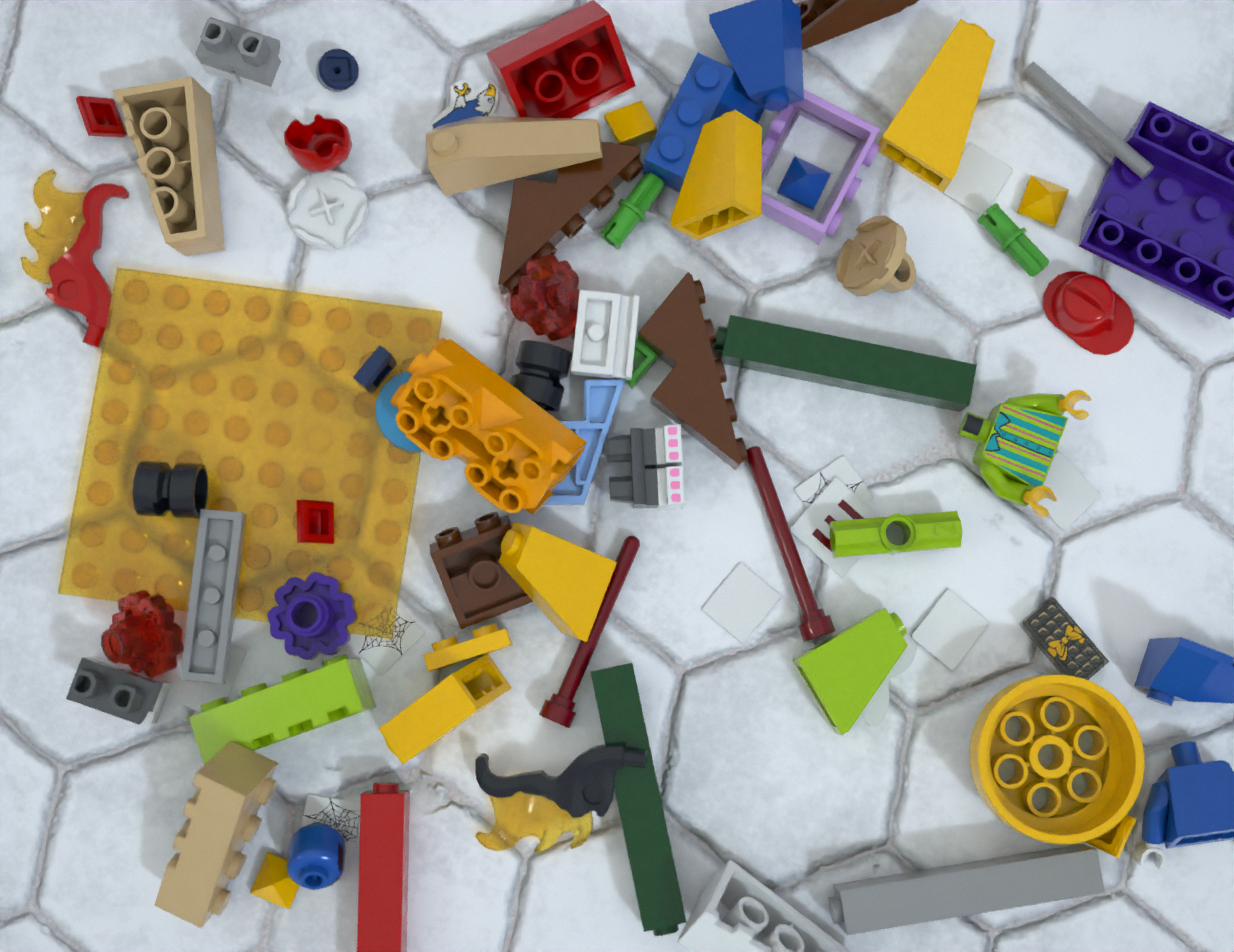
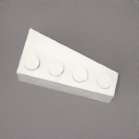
(746, 916)

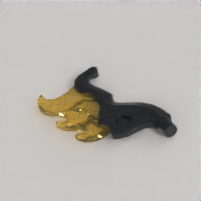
(553, 805)

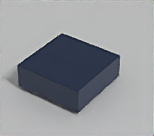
(375, 369)

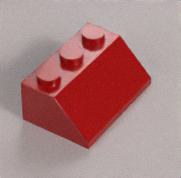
(563, 65)

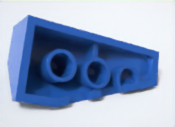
(1185, 672)

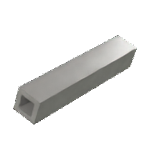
(966, 889)

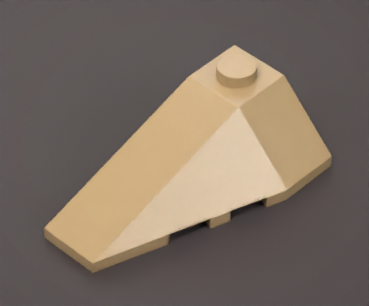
(502, 149)

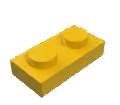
(450, 652)

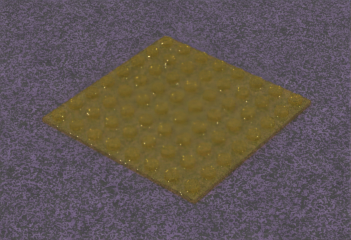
(271, 408)

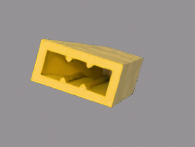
(722, 178)
(558, 577)
(444, 708)

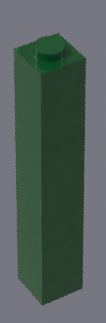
(846, 363)
(640, 803)

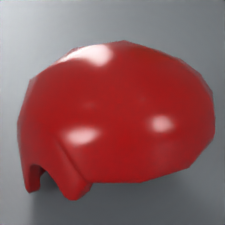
(318, 145)

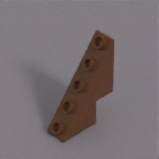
(549, 211)
(693, 388)

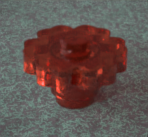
(547, 297)
(144, 634)

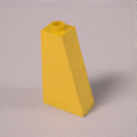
(937, 115)

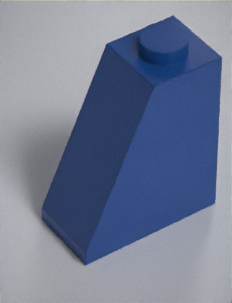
(764, 49)

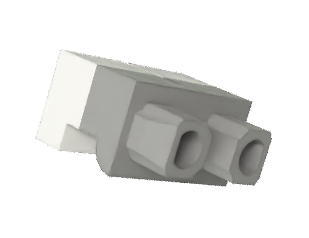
(242, 56)

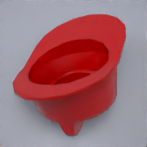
(1089, 312)

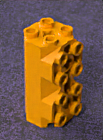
(472, 413)

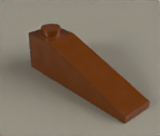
(831, 18)

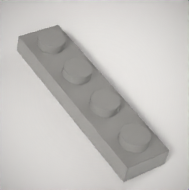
(213, 596)

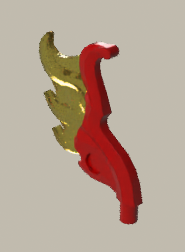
(66, 247)

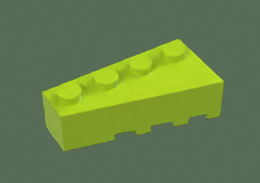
(286, 709)

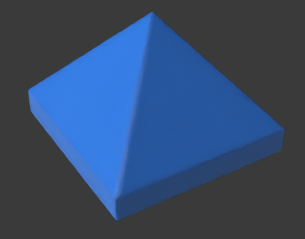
(804, 183)

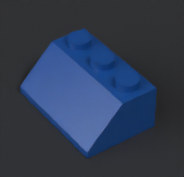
(703, 96)

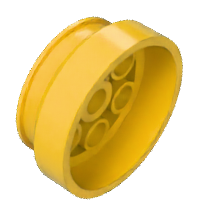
(1110, 767)

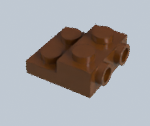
(472, 571)

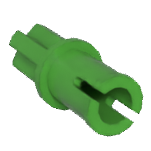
(632, 210)
(1013, 240)

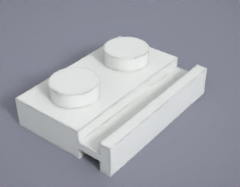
(605, 335)

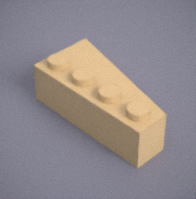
(178, 158)

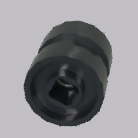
(540, 373)
(164, 489)

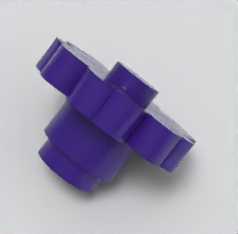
(312, 616)

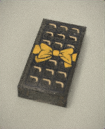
(1063, 640)

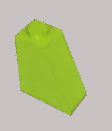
(852, 666)

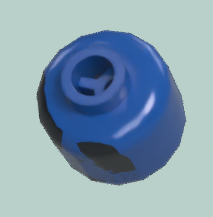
(316, 856)

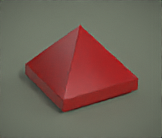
(100, 116)
(315, 521)

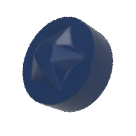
(337, 70)

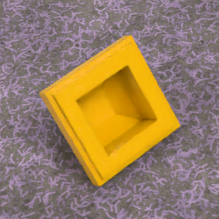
(1042, 201)
(1115, 839)
(274, 883)

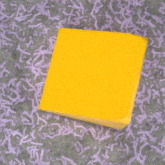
(631, 125)

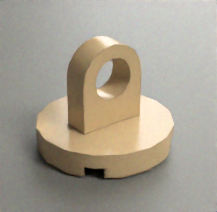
(874, 257)

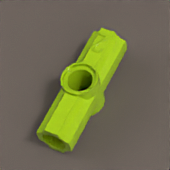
(920, 531)

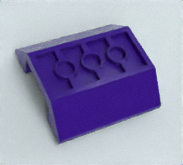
(1176, 219)

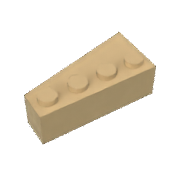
(216, 830)

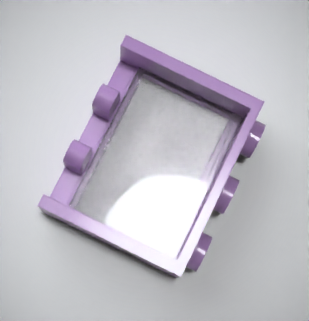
(826, 139)

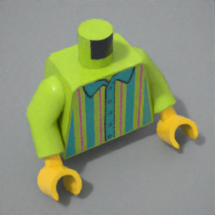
(1021, 443)

